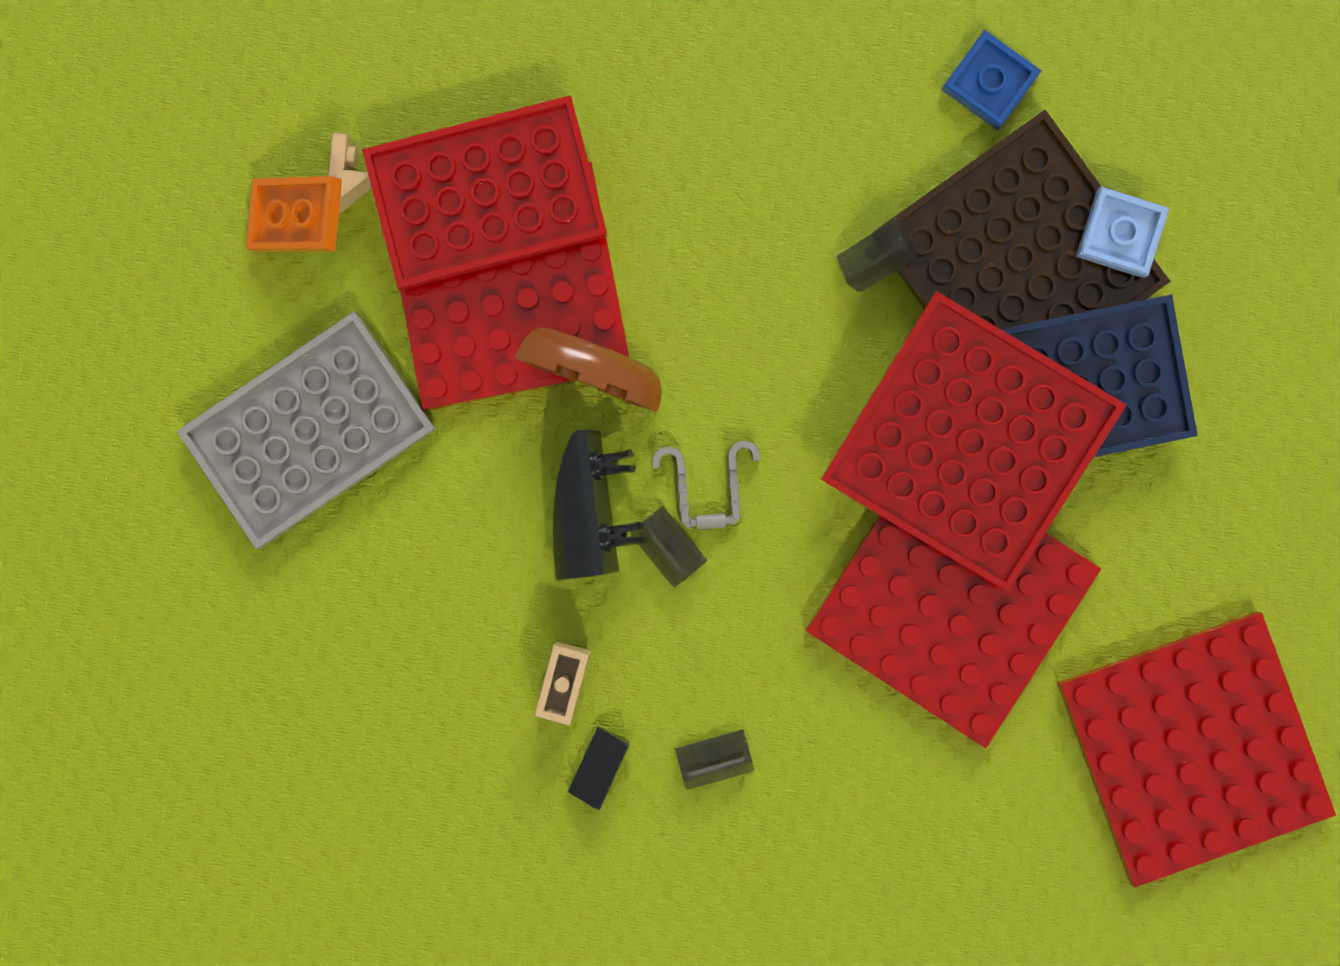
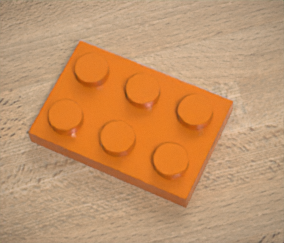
(294, 214)

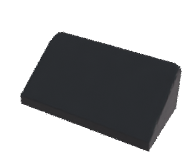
(598, 767)

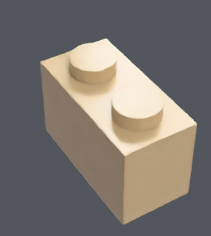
(563, 683)

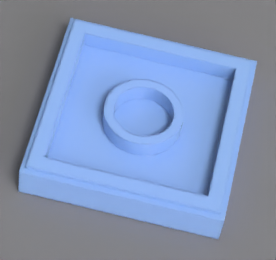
(1122, 232)

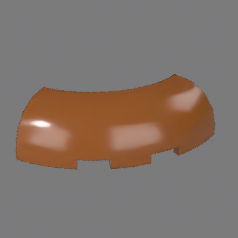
(592, 365)

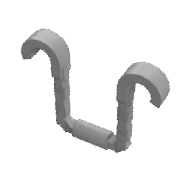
(712, 520)

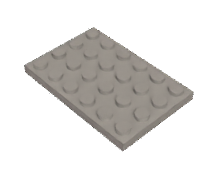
(306, 430)

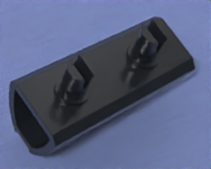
(582, 510)

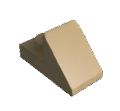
(342, 161)

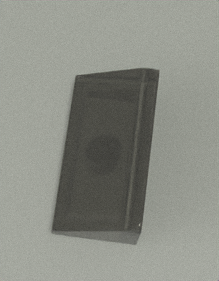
(876, 256)
(669, 547)
(714, 759)

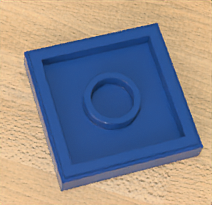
(991, 80)

